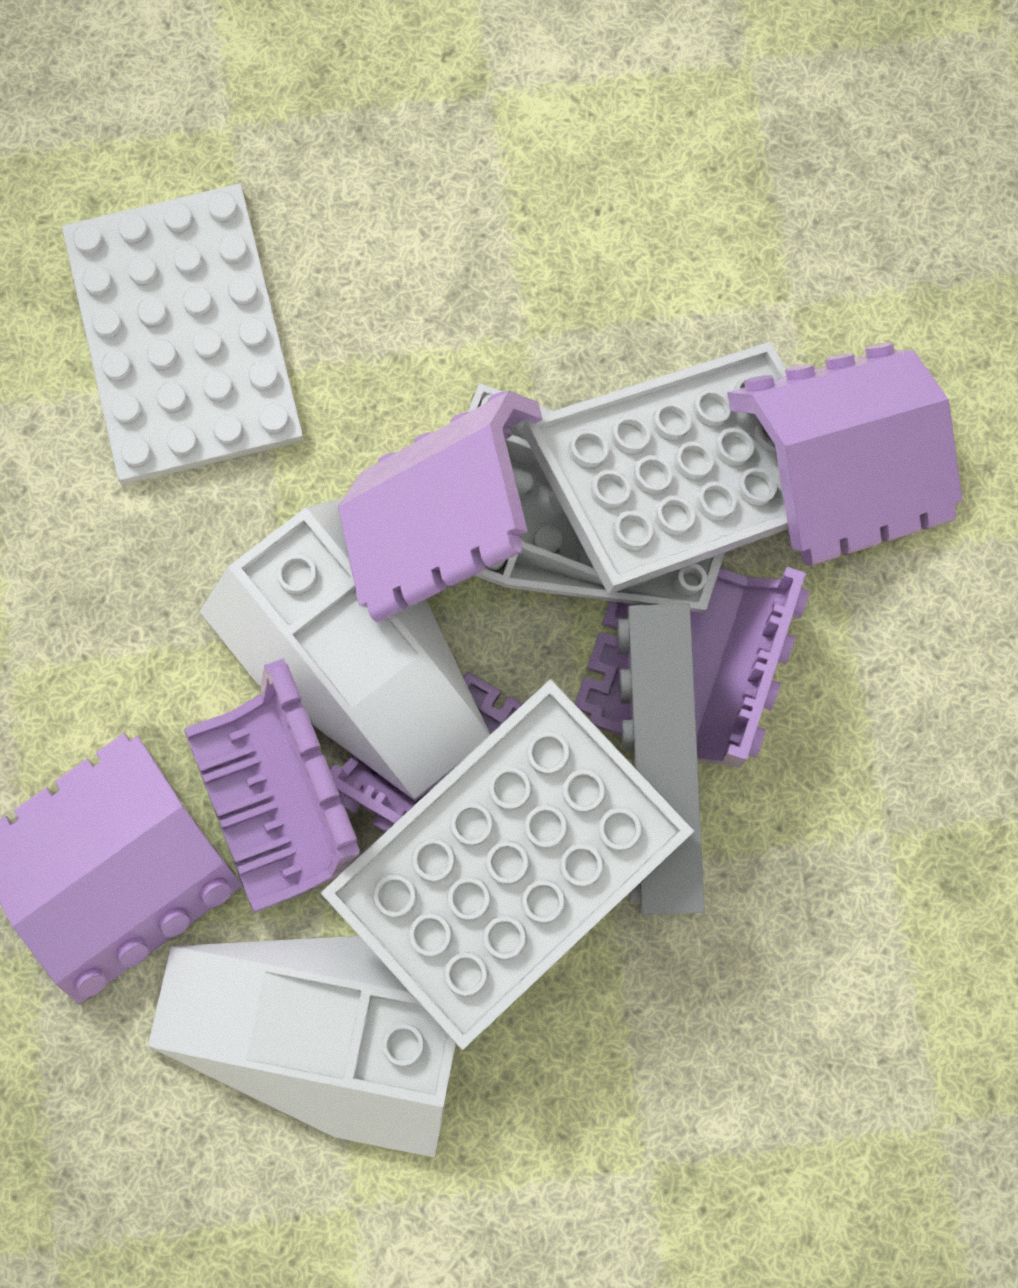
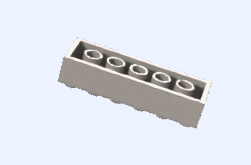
(664, 743)

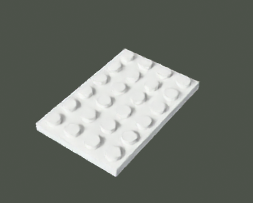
(181, 334)
(665, 469)
(506, 863)

